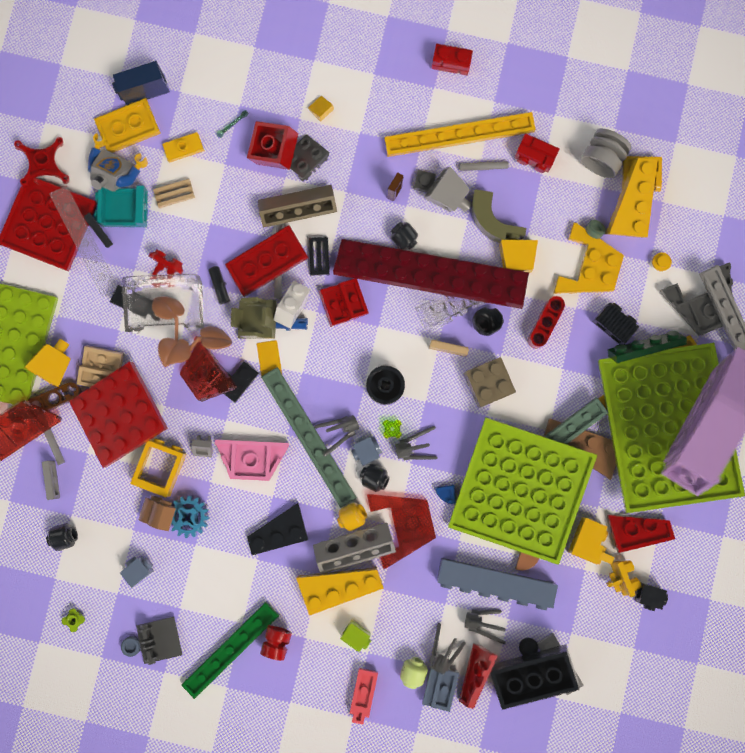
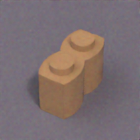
(157, 513)

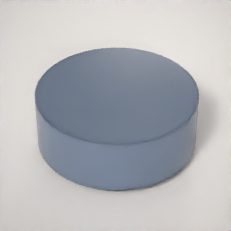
(130, 646)

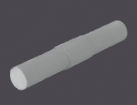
(483, 166)

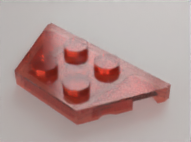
(205, 374)
(22, 425)

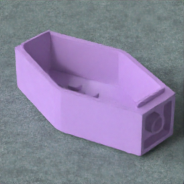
(711, 428)

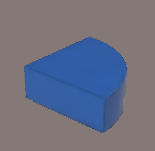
(446, 493)

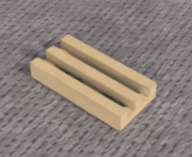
(157, 191)
(449, 348)

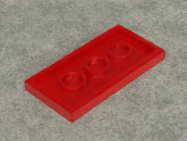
(266, 261)

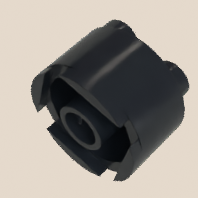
(385, 374)

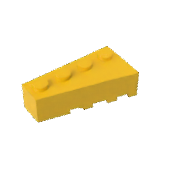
(634, 203)
(337, 587)

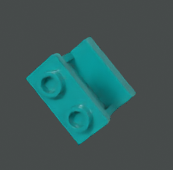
(122, 207)

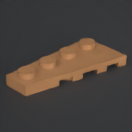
(593, 443)

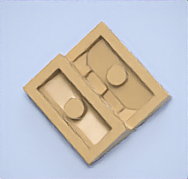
(97, 364)

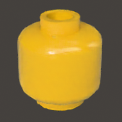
(352, 516)

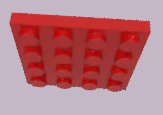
(37, 227)
(118, 414)

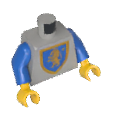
(111, 170)

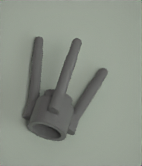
(347, 424)
(405, 449)
(474, 621)
(442, 663)

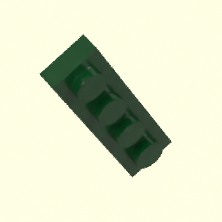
(647, 346)

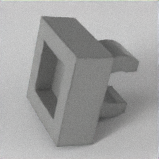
(201, 447)

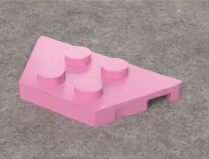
(250, 458)

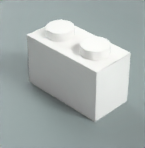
(292, 304)

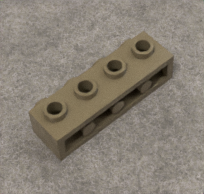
(297, 206)

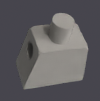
(449, 191)

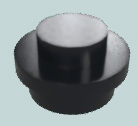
(528, 646)

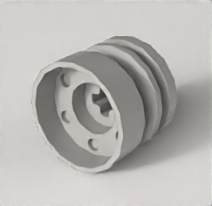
(606, 153)

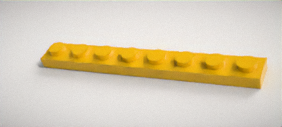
(460, 134)

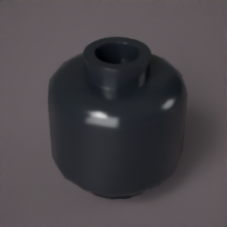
(404, 235)
(374, 477)
(62, 537)

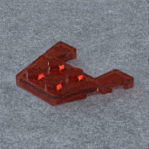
(411, 523)

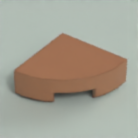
(525, 561)

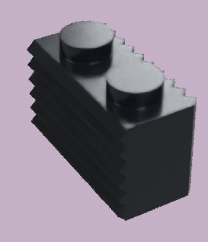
(616, 323)

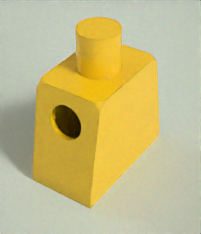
(518, 254)
(50, 363)

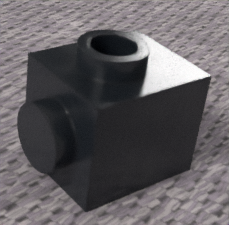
(651, 597)

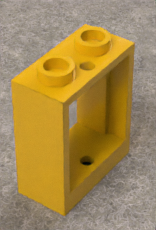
(164, 491)

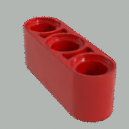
(552, 315)

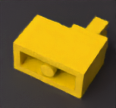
(588, 540)

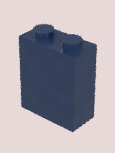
(140, 83)

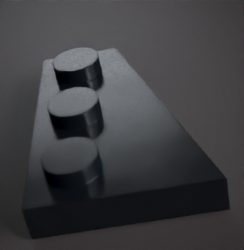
(280, 532)

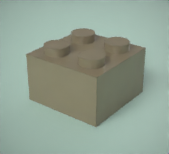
(489, 382)

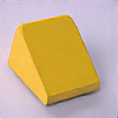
(321, 108)

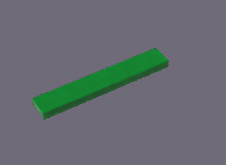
(230, 650)

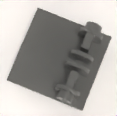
(307, 156)
(159, 640)

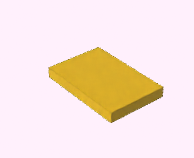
(127, 125)

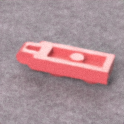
(363, 695)

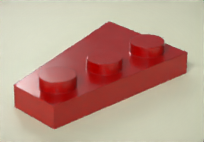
(635, 533)
(477, 673)

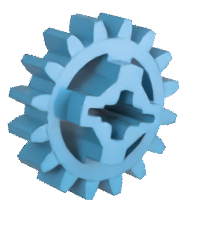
(193, 523)

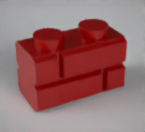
(452, 59)
(536, 153)

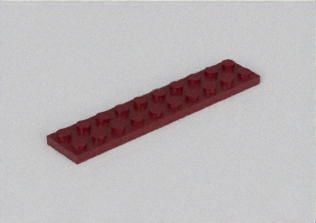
(431, 273)

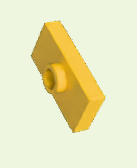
(183, 147)

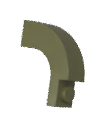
(487, 222)

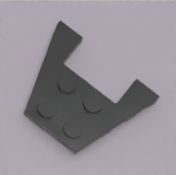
(698, 311)

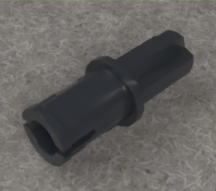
(219, 285)

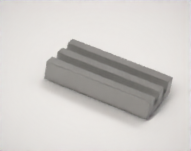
(51, 480)

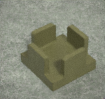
(254, 318)

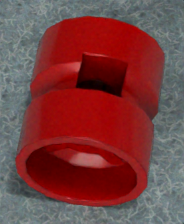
(276, 641)

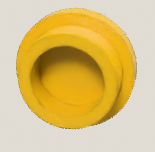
(661, 262)

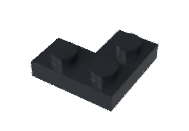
(242, 379)

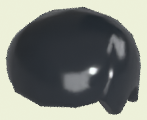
(487, 321)

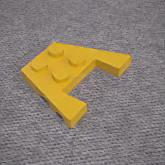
(598, 269)

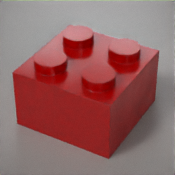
(272, 145)

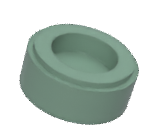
(595, 229)

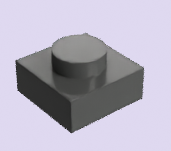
(424, 181)

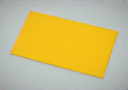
(268, 356)

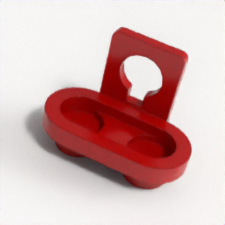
(172, 266)

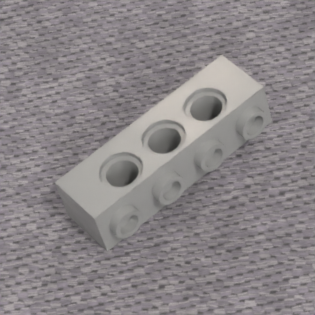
(353, 548)

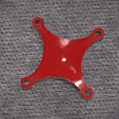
(41, 162)

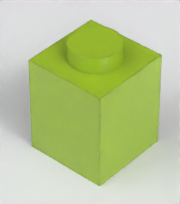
(356, 636)

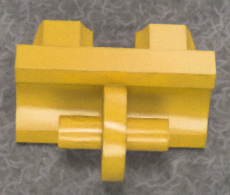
(620, 578)

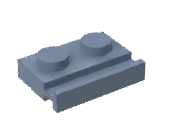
(440, 689)

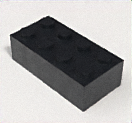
(534, 677)

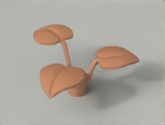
(176, 350)

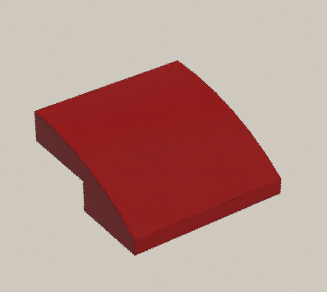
(343, 302)

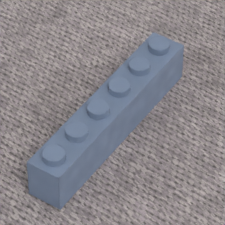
(497, 583)

